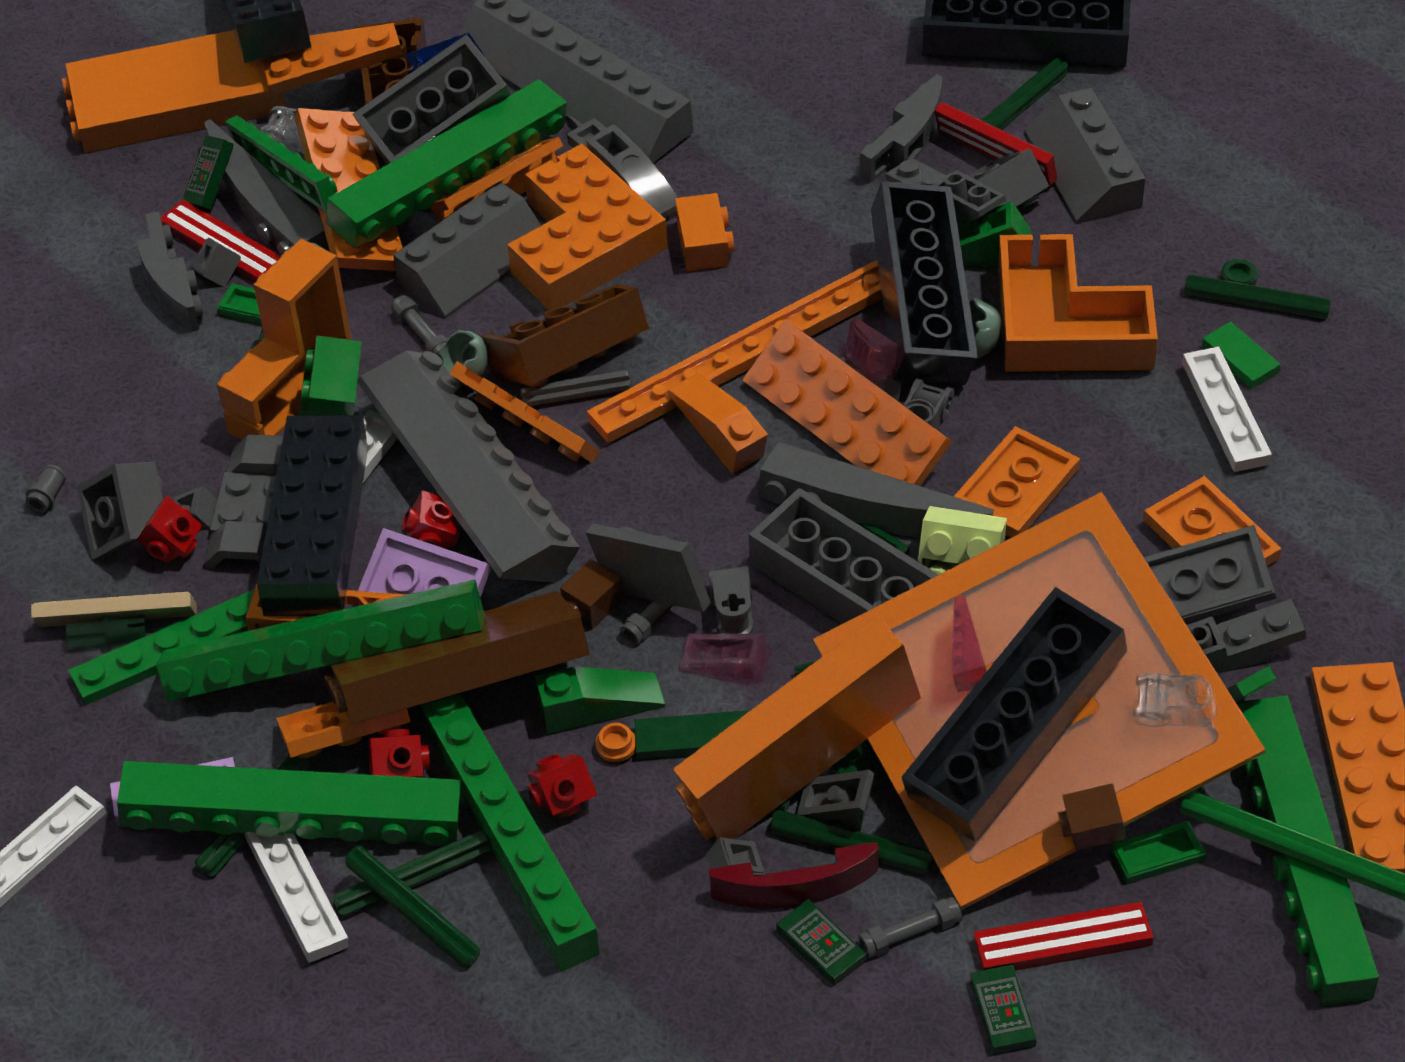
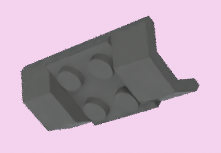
(244, 501)

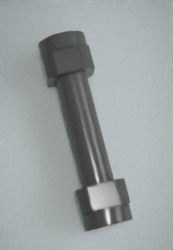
(408, 312)
(638, 627)
(942, 913)

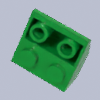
(330, 377)

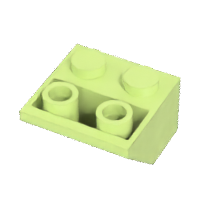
(957, 536)

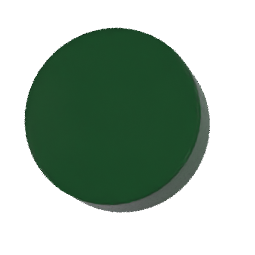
(1239, 271)

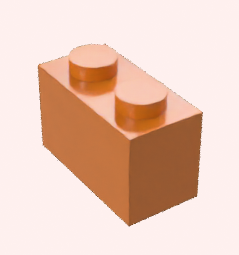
(703, 232)

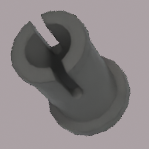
(45, 489)

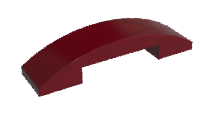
(791, 888)

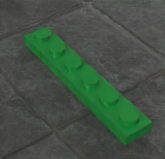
(283, 163)
(139, 658)

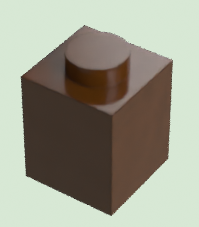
(593, 592)
(1092, 817)

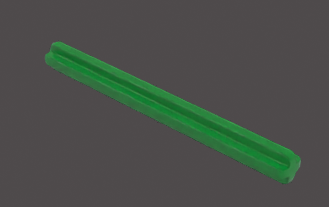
(1294, 844)

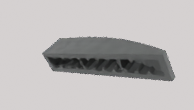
(266, 201)
(854, 491)

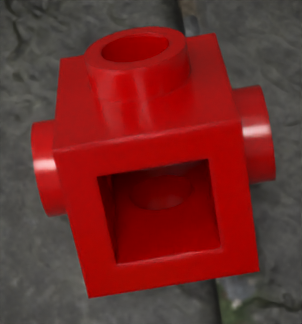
(431, 521)
(170, 532)
(401, 743)
(560, 785)

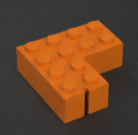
(591, 232)
(295, 303)
(1065, 325)

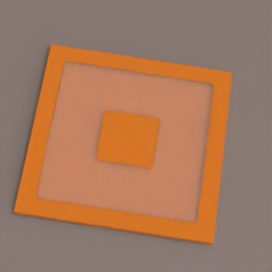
(1099, 565)

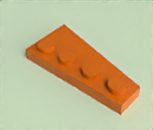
(331, 56)
(519, 412)

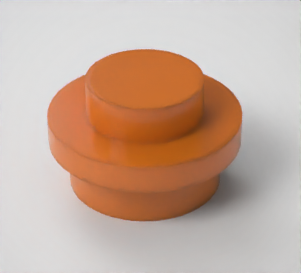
(615, 742)

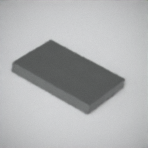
(650, 566)
(1214, 575)

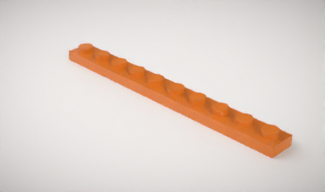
(737, 352)

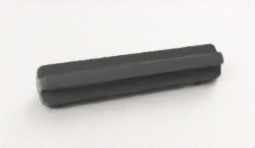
(576, 388)

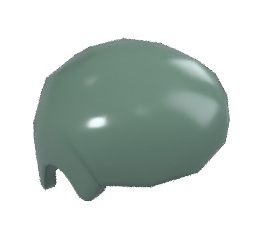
(986, 326)
(467, 349)

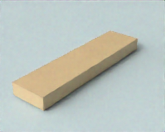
(84, 610)

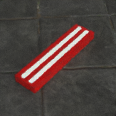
(988, 139)
(195, 226)
(1064, 937)

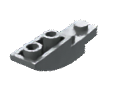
(911, 131)
(627, 161)
(970, 196)
(168, 274)
(1248, 637)

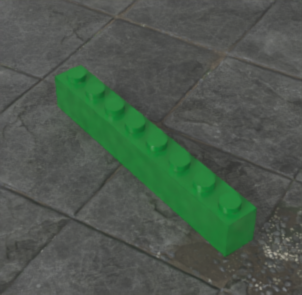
(445, 163)
(321, 640)
(288, 803)
(511, 831)
(1318, 899)

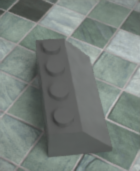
(431, 100)
(1091, 159)
(465, 250)

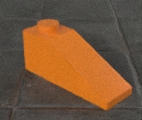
(721, 421)

